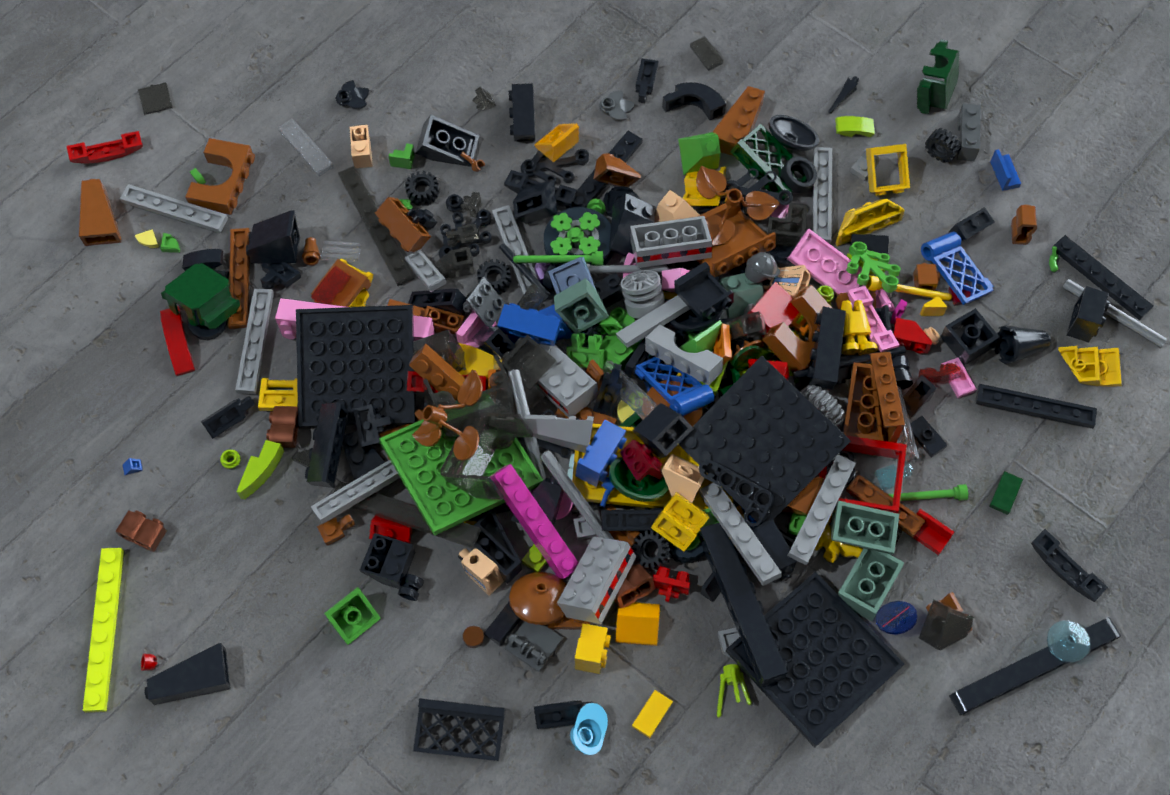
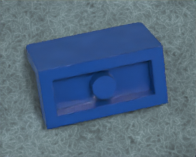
(1005, 171)

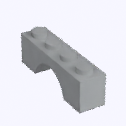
(703, 365)

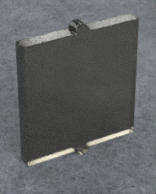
(155, 98)

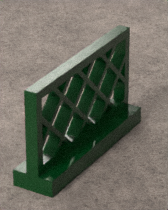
(750, 159)

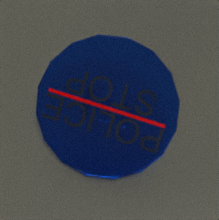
(896, 617)

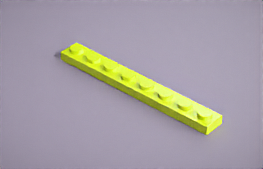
(103, 630)

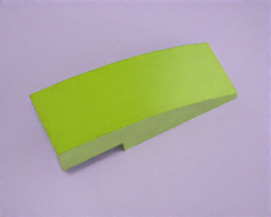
(260, 469)

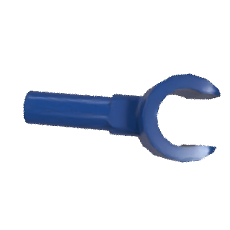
(609, 486)

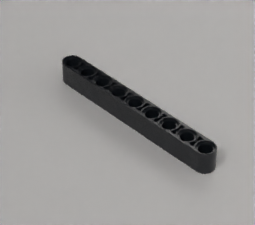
(1025, 670)

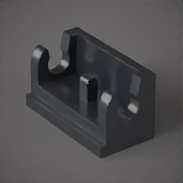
(973, 224)

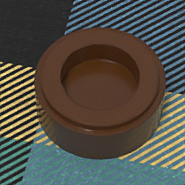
(473, 636)

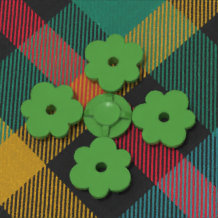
(575, 235)

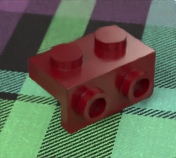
(641, 460)

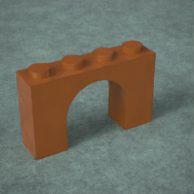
(223, 197)
(785, 342)

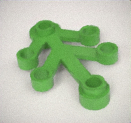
(859, 251)

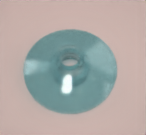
(1064, 649)

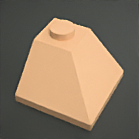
(673, 208)
(682, 477)

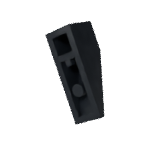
(444, 299)

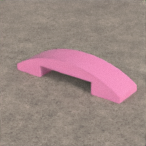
(884, 339)

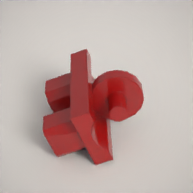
(671, 587)

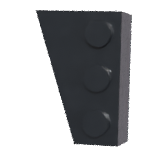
(522, 112)
(496, 546)

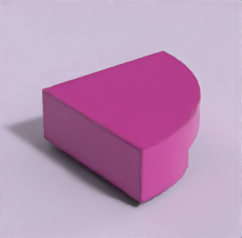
(899, 310)

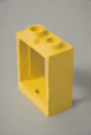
(901, 150)

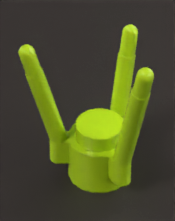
(732, 676)

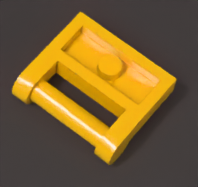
(272, 398)

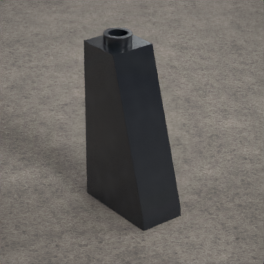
(193, 677)

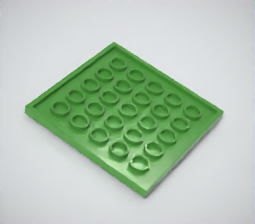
(437, 499)

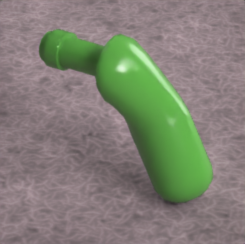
(1053, 260)

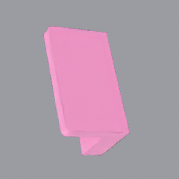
(469, 329)

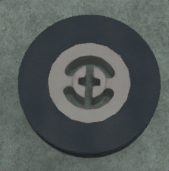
(600, 233)

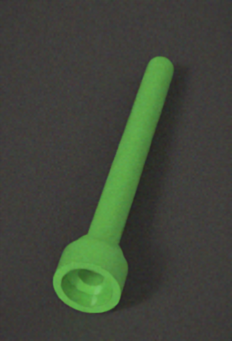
(596, 258)
(959, 492)

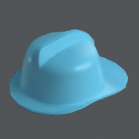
(589, 729)

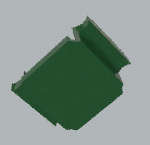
(936, 92)
(202, 291)

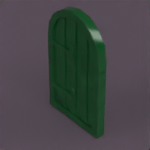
(740, 360)

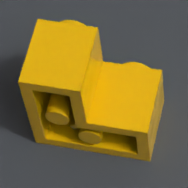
(591, 650)

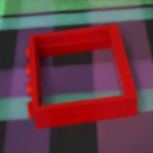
(883, 449)

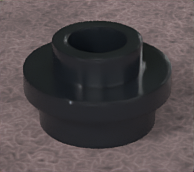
(454, 198)

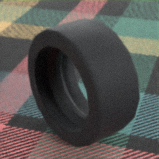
(806, 167)

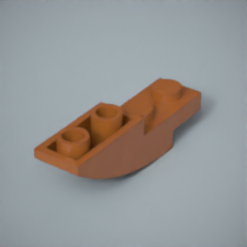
(441, 319)

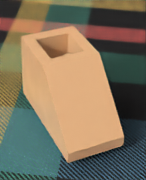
(361, 146)

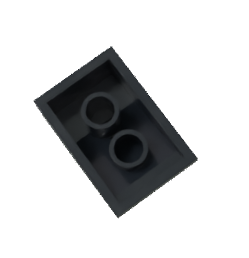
(446, 142)
(626, 213)

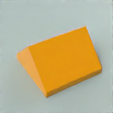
(558, 141)
(638, 624)

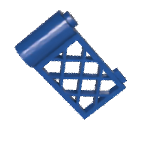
(944, 249)
(688, 398)

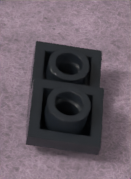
(210, 257)

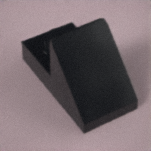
(918, 395)

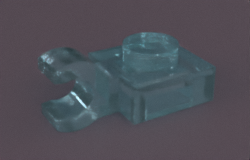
(887, 475)

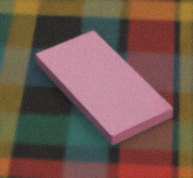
(824, 263)

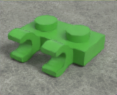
(582, 355)

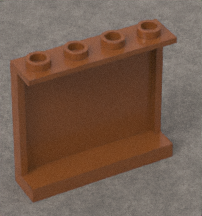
(745, 242)
(888, 396)

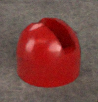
(148, 662)

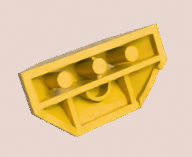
(869, 219)

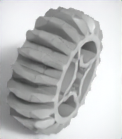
(825, 404)

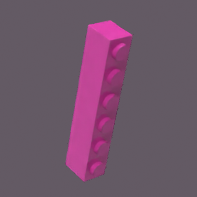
(534, 521)

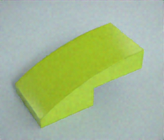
(854, 125)

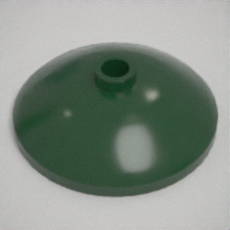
(646, 490)

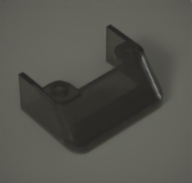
(494, 400)
(494, 432)

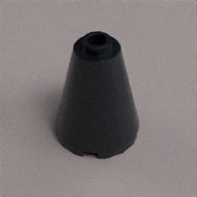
(1019, 343)

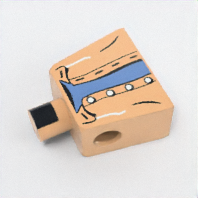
(790, 279)
(481, 570)

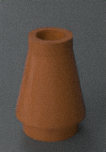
(311, 253)

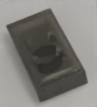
(706, 53)

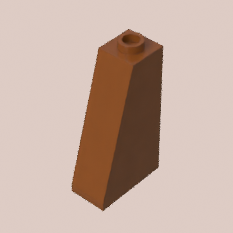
(96, 215)

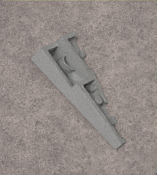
(561, 431)

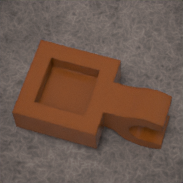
(333, 530)

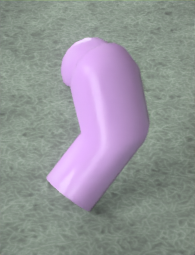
(540, 269)

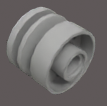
(642, 292)

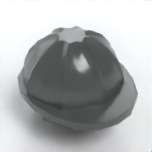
(761, 267)

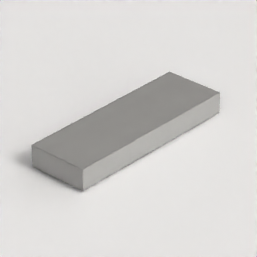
(425, 270)

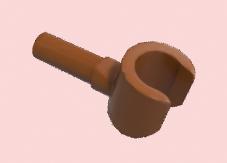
(474, 163)

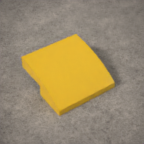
(680, 521)

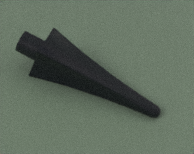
(848, 88)

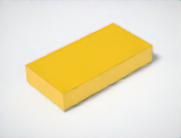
(652, 714)

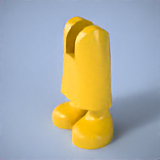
(856, 325)

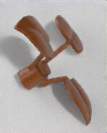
(712, 183)
(429, 431)

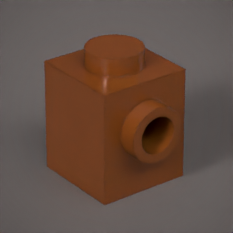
(926, 276)

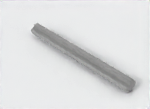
(1122, 317)
(523, 410)
(574, 494)

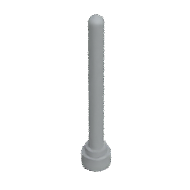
(624, 268)

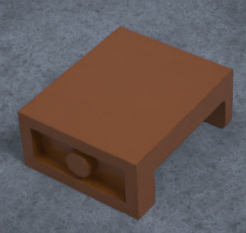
(353, 287)

